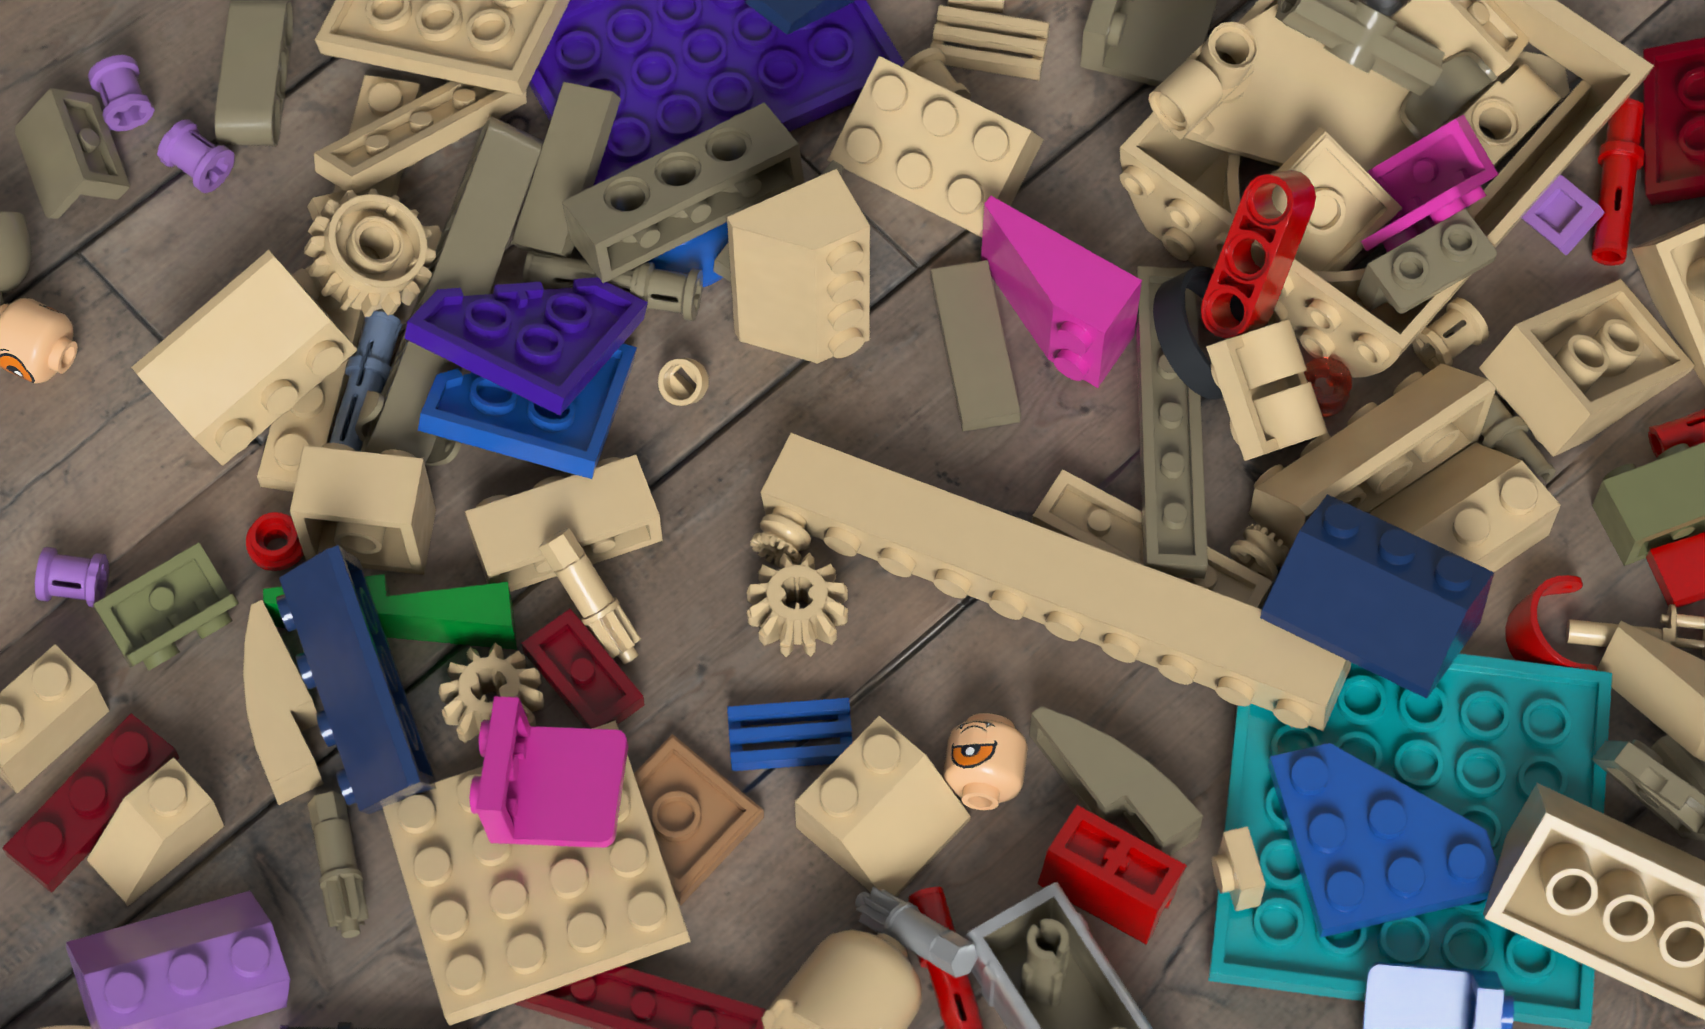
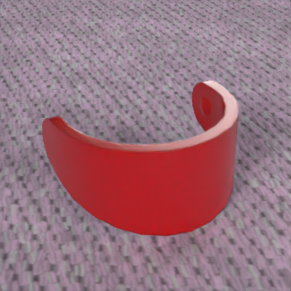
(1523, 631)

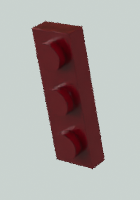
(81, 809)

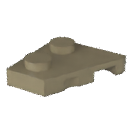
(1656, 787)

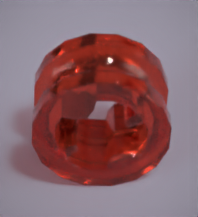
(1336, 376)

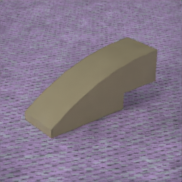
(1116, 781)

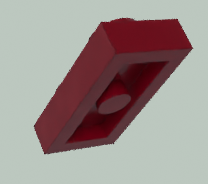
(582, 672)

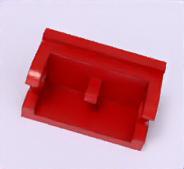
(1111, 873)

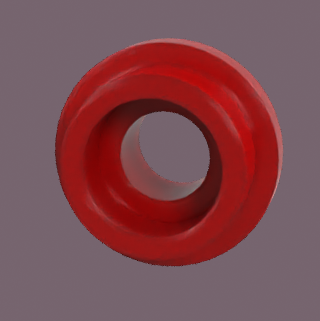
(264, 530)

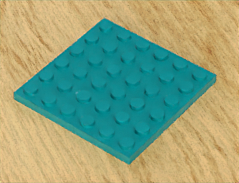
(1468, 746)

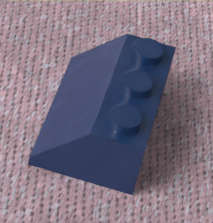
(1378, 596)

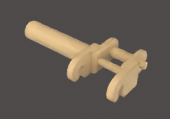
(1601, 633)

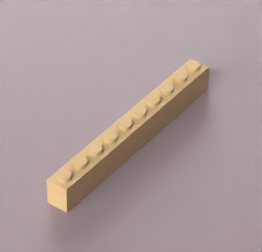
(1054, 581)

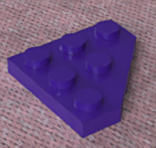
(530, 337)

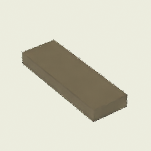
(565, 166)
(975, 346)

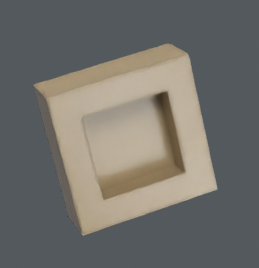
(1238, 869)

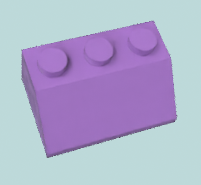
(183, 968)

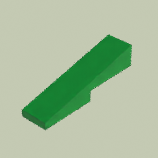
(452, 616)

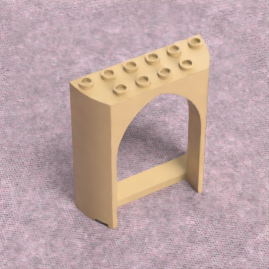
(1192, 191)

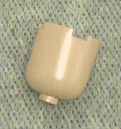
(850, 984)

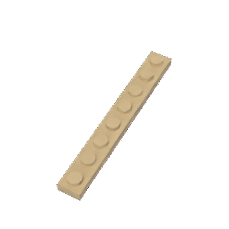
(314, 415)

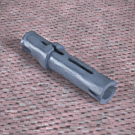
(366, 372)

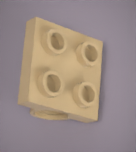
(1266, 390)

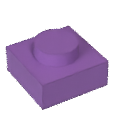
(1563, 215)

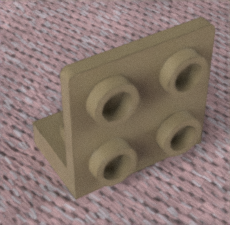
(1144, 36)

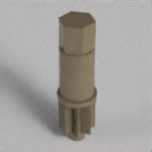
(337, 862)

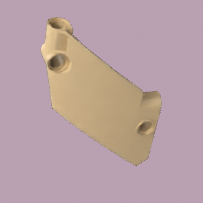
(1293, 86)

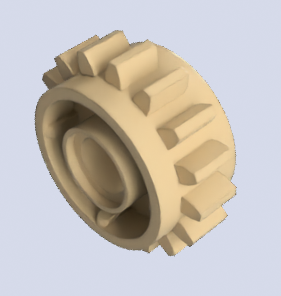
(351, 274)

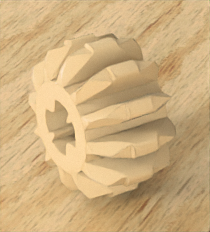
(797, 625)
(469, 684)

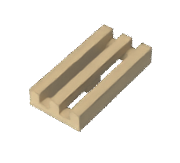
(991, 35)

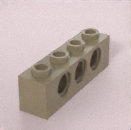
(683, 192)

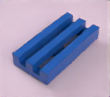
(786, 713)

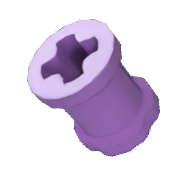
(120, 92)
(195, 156)
(71, 576)

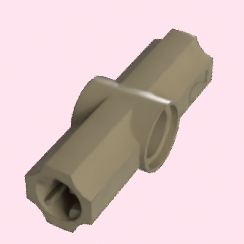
(1366, 40)

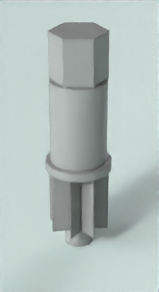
(916, 931)

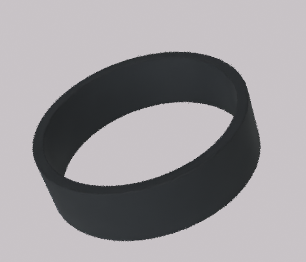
(1176, 335)

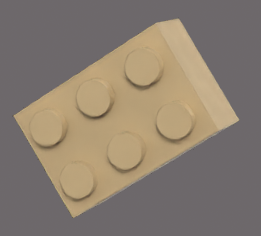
(933, 146)

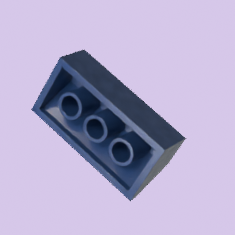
(356, 681)

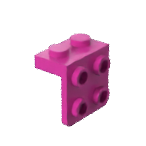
(1431, 181)
(547, 781)

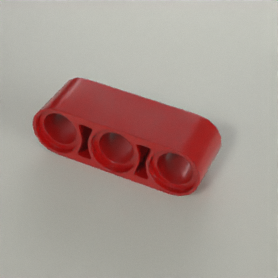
(1280, 238)

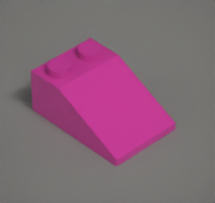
(1065, 295)

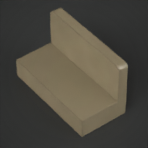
(70, 151)

